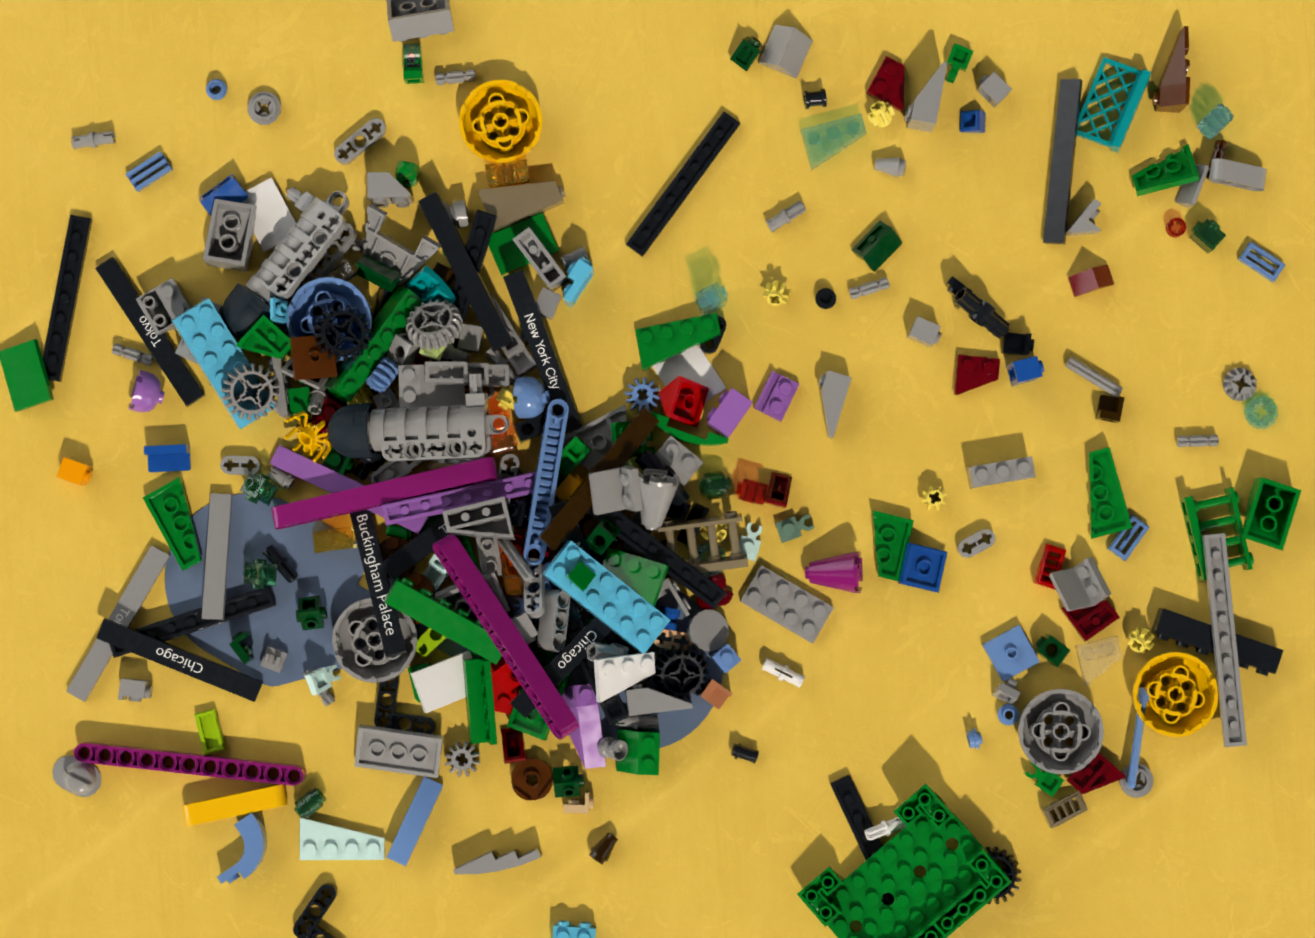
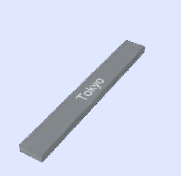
(124, 614)

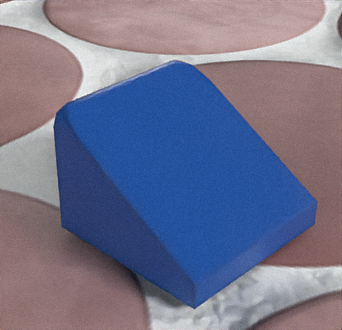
(972, 121)

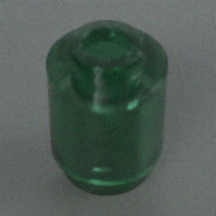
(309, 803)

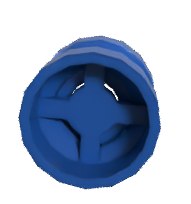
(672, 614)

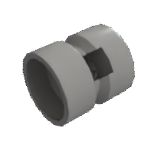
(458, 213)

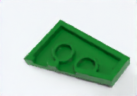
(1169, 173)
(891, 539)
(637, 572)

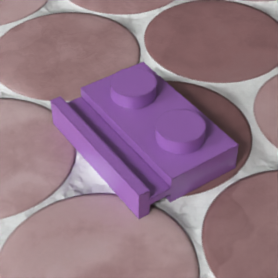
(776, 396)

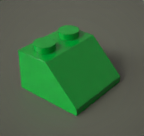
(642, 751)

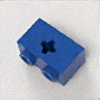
(1025, 370)

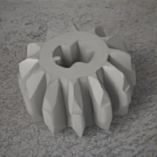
(456, 762)

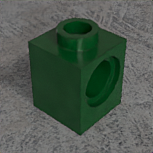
(607, 531)
(1060, 650)

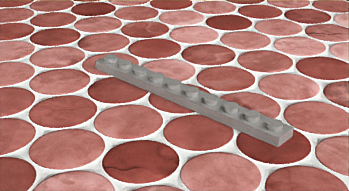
(1224, 640)

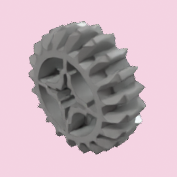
(434, 324)
(259, 386)

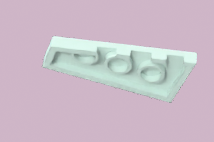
(332, 842)

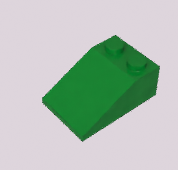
(1269, 512)

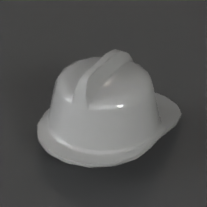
(76, 776)

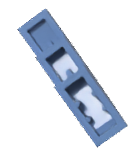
(414, 821)

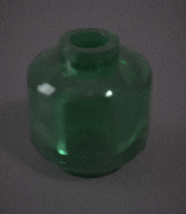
(714, 485)

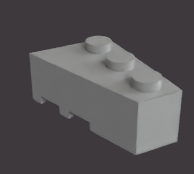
(481, 519)

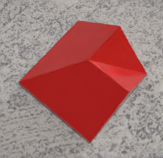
(684, 400)

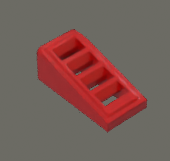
(1038, 578)

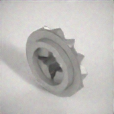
(264, 98)
(1231, 388)
(1140, 790)

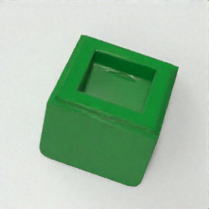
(581, 576)

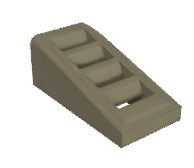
(1061, 819)

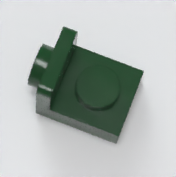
(747, 52)
(338, 462)
(243, 651)

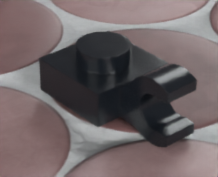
(366, 464)

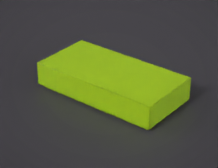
(210, 731)

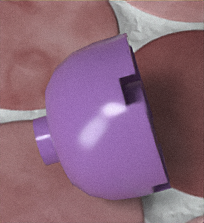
(146, 392)

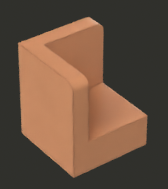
(715, 693)

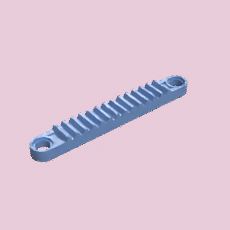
(545, 480)

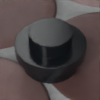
(825, 298)

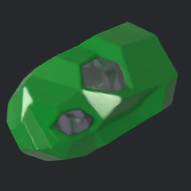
(407, 173)

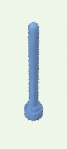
(1137, 739)

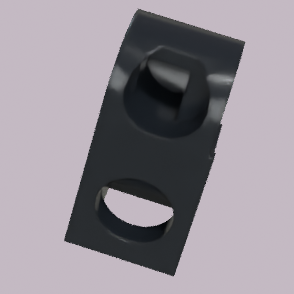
(530, 428)

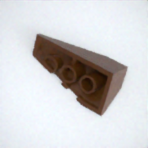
(1174, 86)

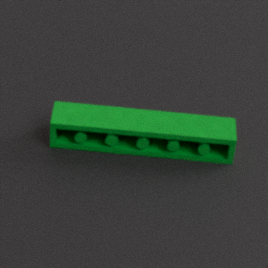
(385, 325)
(441, 617)

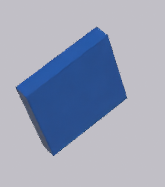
(922, 567)

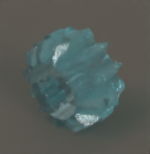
(1215, 121)

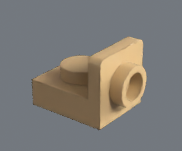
(576, 806)

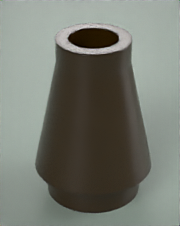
(603, 849)

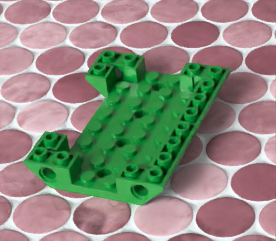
(923, 907)

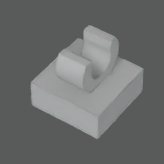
(274, 659)
(1007, 692)

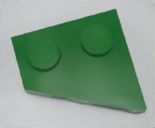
(266, 339)

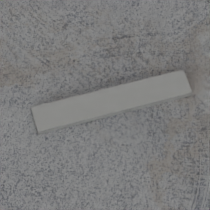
(217, 556)

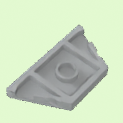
(597, 436)

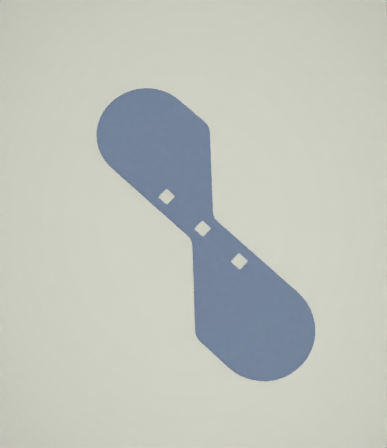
(336, 579)

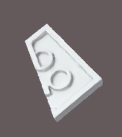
(621, 672)

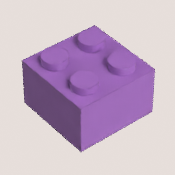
(729, 413)

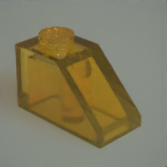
(334, 540)

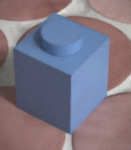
(725, 658)

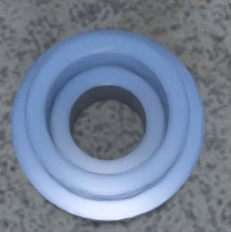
(210, 89)
(1001, 714)
(974, 738)

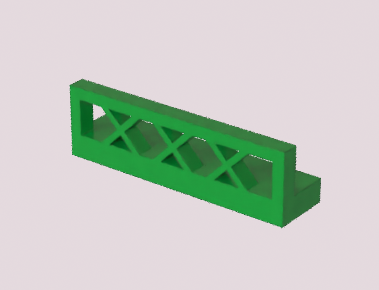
(480, 701)

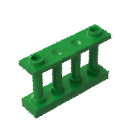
(1196, 527)

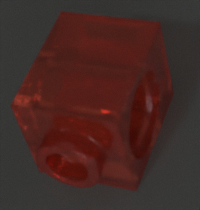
(751, 491)

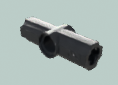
(981, 312)
(649, 461)

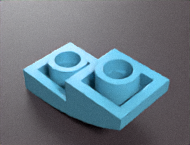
(279, 312)

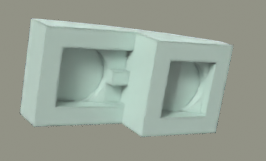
(436, 572)

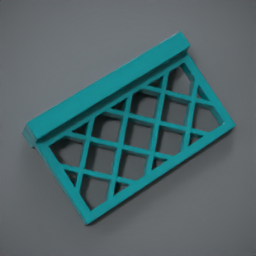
(1128, 111)

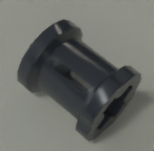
(815, 98)

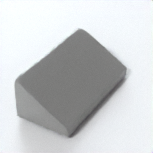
(1189, 192)

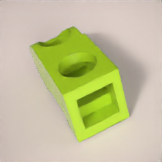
(428, 642)

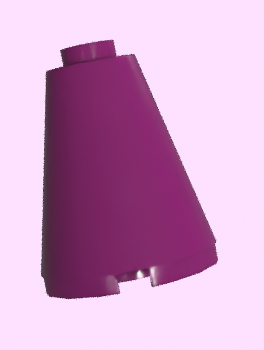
(837, 572)

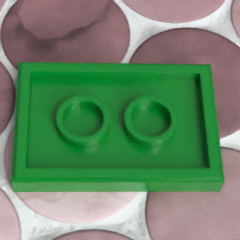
(506, 252)
(26, 375)

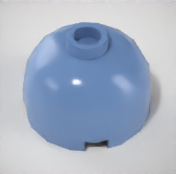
(530, 397)

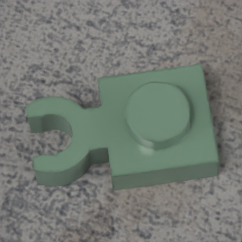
(790, 528)

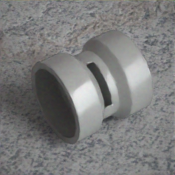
(613, 748)

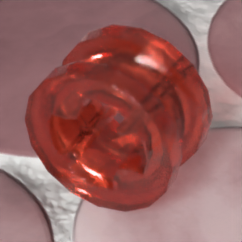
(1181, 222)

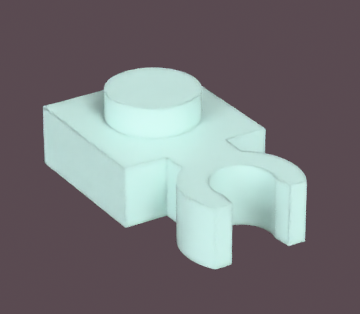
(749, 544)
(321, 679)

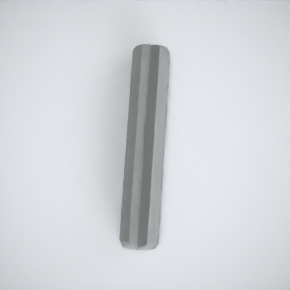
(1094, 377)
(516, 559)

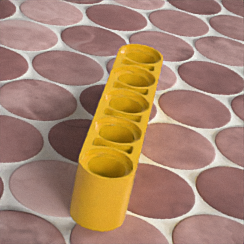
(234, 804)

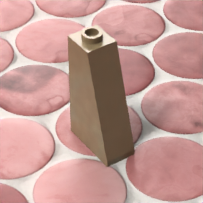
(520, 202)

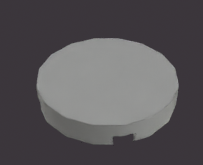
(707, 630)

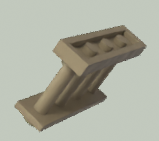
(715, 561)

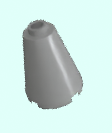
(656, 494)

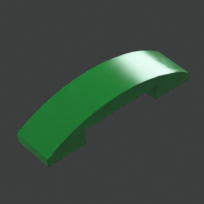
(712, 439)
(570, 459)

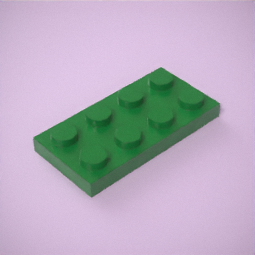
(534, 723)

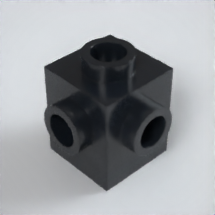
(519, 511)

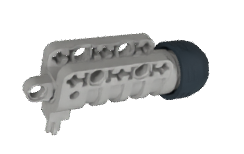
(292, 260)
(363, 430)

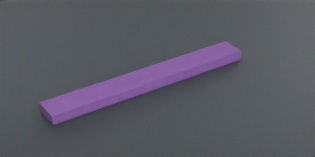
(327, 479)
(435, 503)

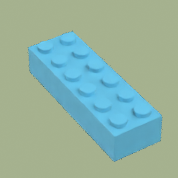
(217, 354)
(608, 598)

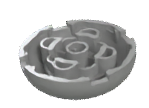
(362, 662)
(1085, 731)

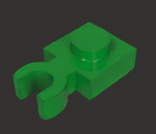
(1045, 781)

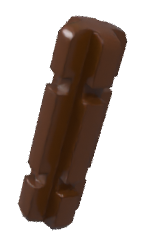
(1220, 147)

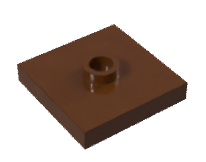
(308, 361)

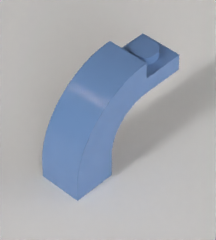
(255, 845)

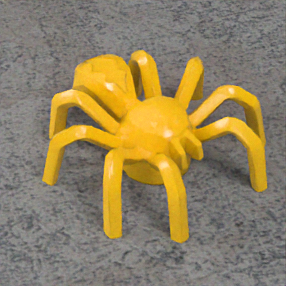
(309, 436)

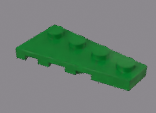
(673, 338)
(1107, 499)
(174, 520)

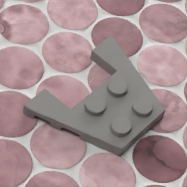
(390, 251)

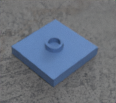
(1010, 653)

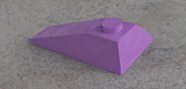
(587, 737)

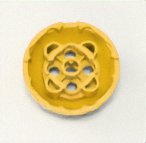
(496, 97)
(1199, 699)

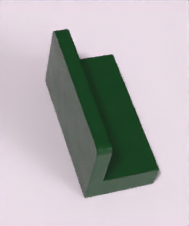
(877, 245)
(378, 273)

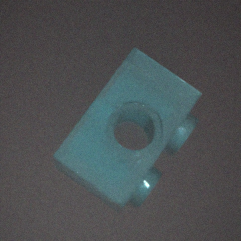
(711, 298)

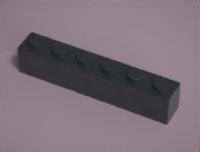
(1198, 634)

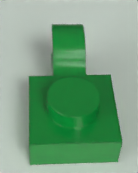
(958, 60)

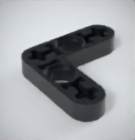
(395, 717)
(314, 929)

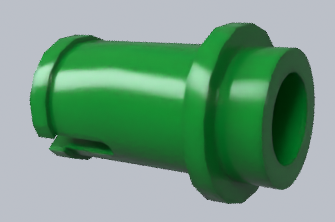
(399, 531)

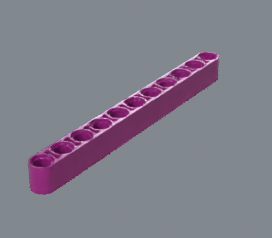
(383, 493)
(505, 636)
(180, 766)

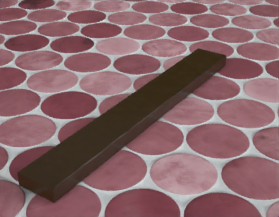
(581, 499)

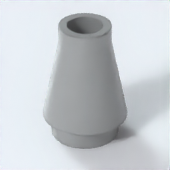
(891, 166)

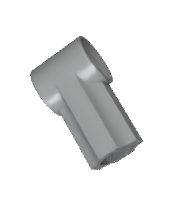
(601, 650)

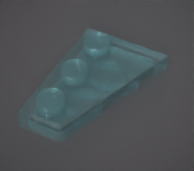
(831, 138)

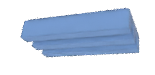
(145, 164)
(1256, 268)
(1117, 552)

